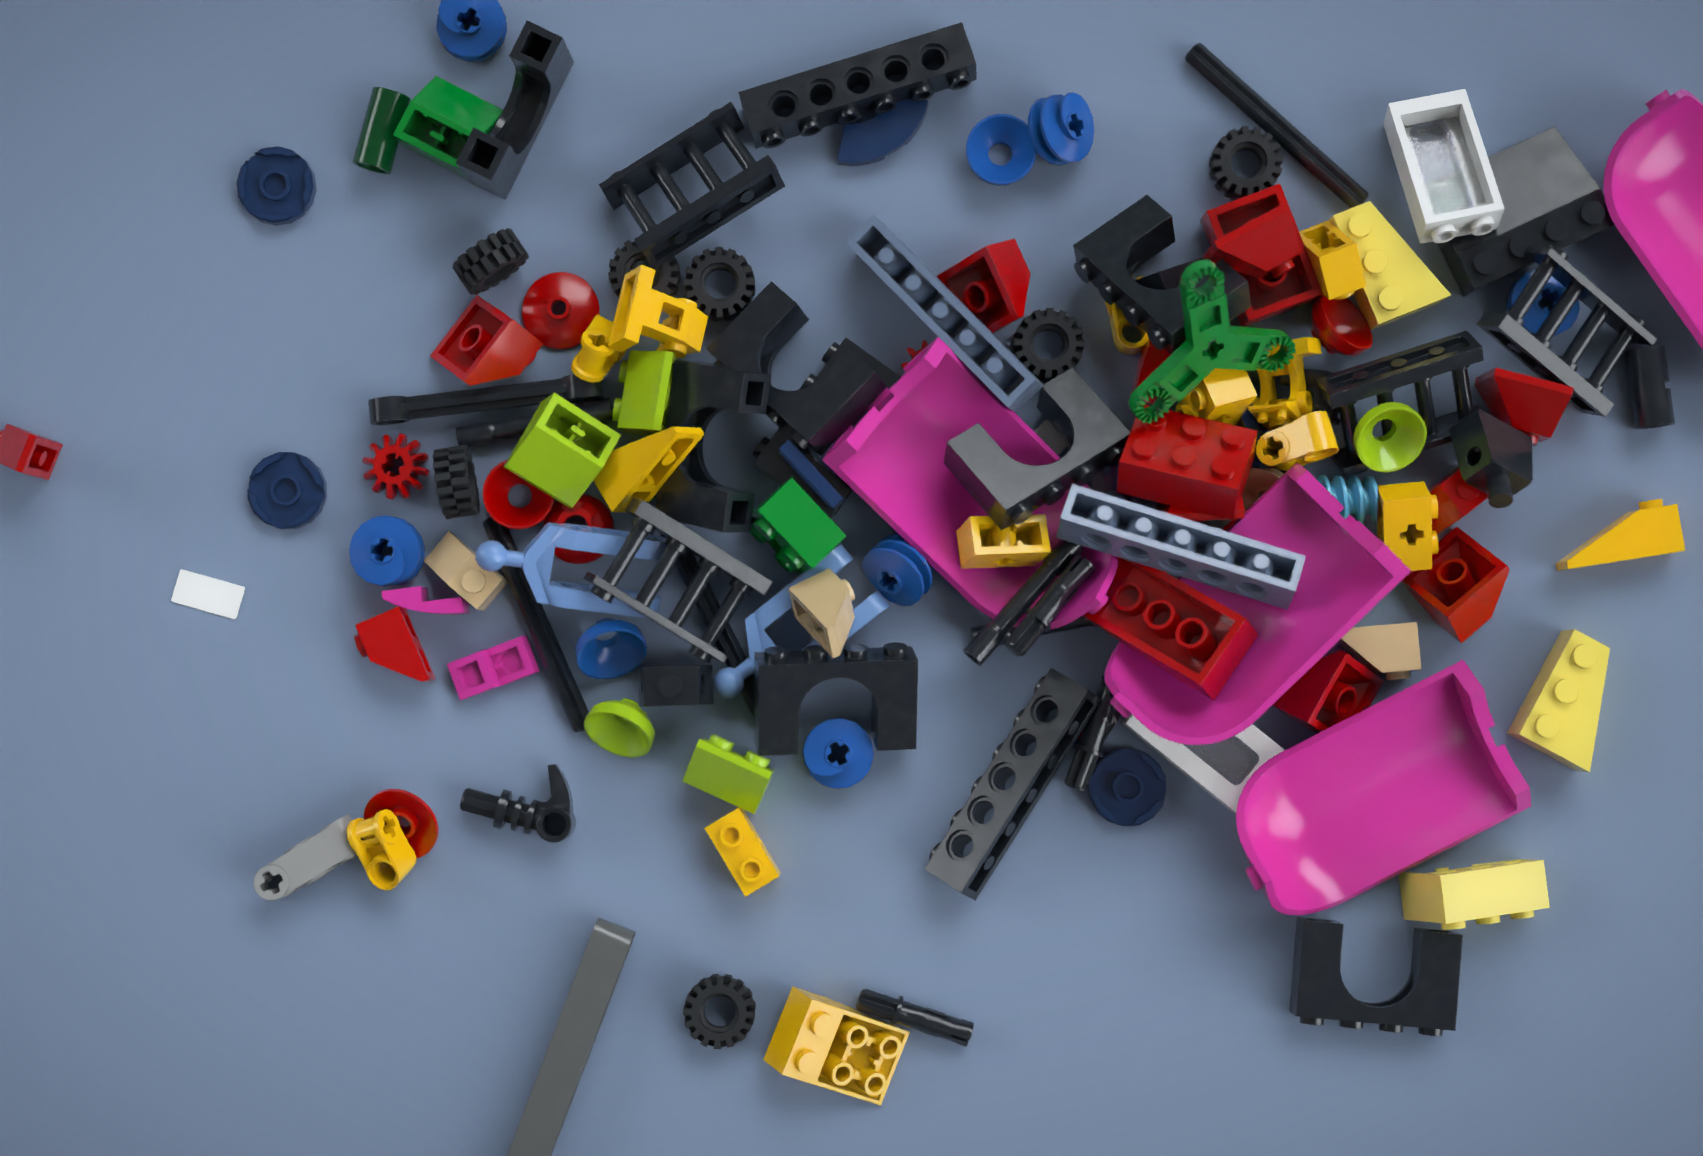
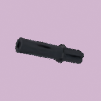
(1049, 605)
(1091, 741)
(915, 1016)

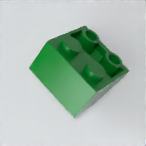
(442, 120)
(794, 528)

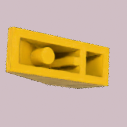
(644, 466)
(1634, 535)

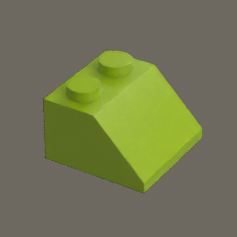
(645, 392)

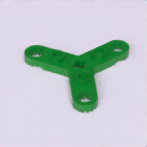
(1204, 321)

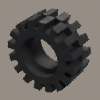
(1245, 140)
(631, 254)
(720, 260)
(490, 261)
(1058, 323)
(456, 482)
(719, 1035)

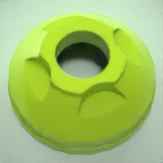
(1395, 448)
(620, 728)

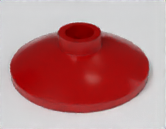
(561, 330)
(413, 814)

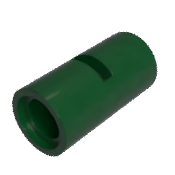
(376, 142)

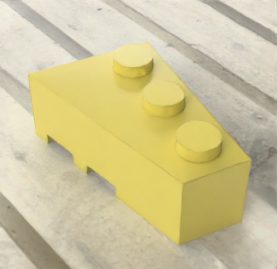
(1393, 272)
(1565, 701)
(1475, 893)

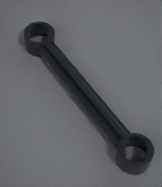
(401, 409)

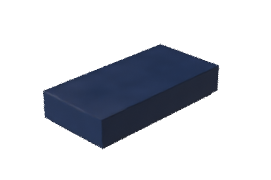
(810, 475)

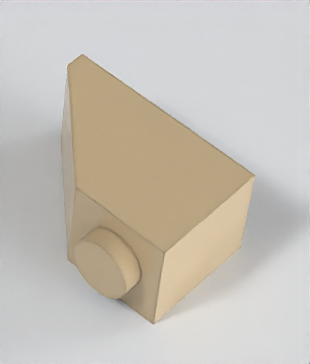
(458, 569)
(824, 609)
(1385, 648)

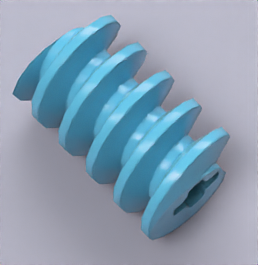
(1354, 496)

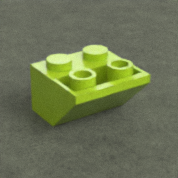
(562, 450)
(729, 774)

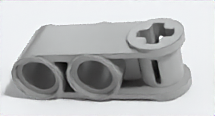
(306, 861)

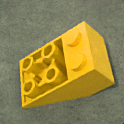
(835, 1046)

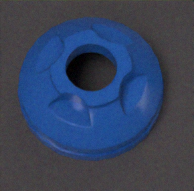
(1000, 130)
(613, 656)

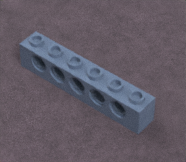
(944, 314)
(1180, 546)

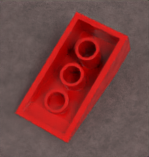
(1174, 626)

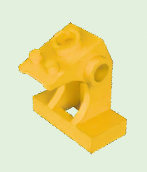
(640, 312)
(1278, 412)

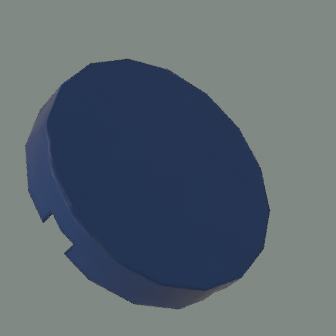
(276, 186)
(287, 490)
(1127, 787)

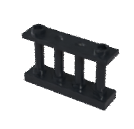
(708, 212)
(1535, 350)
(1397, 370)
(678, 542)

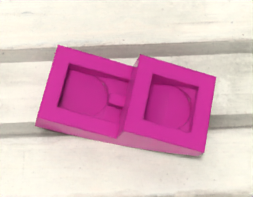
(417, 599)
(493, 667)

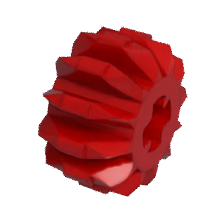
(384, 460)

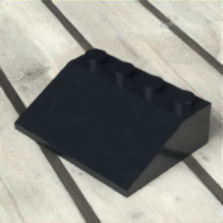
(1545, 201)

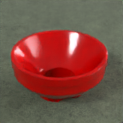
(1340, 327)
(497, 504)
(593, 512)

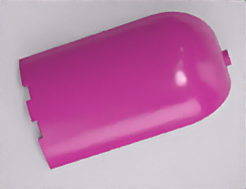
(1658, 199)
(900, 472)
(1339, 583)
(1377, 794)

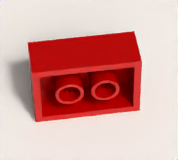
(1267, 294)
(1188, 463)

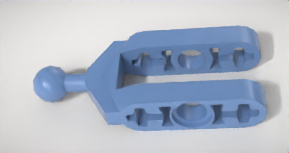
(538, 559)
(730, 681)

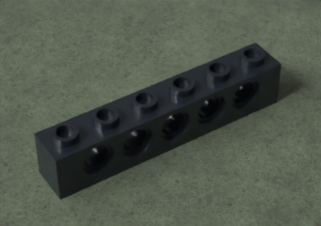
(870, 69)
(1015, 804)

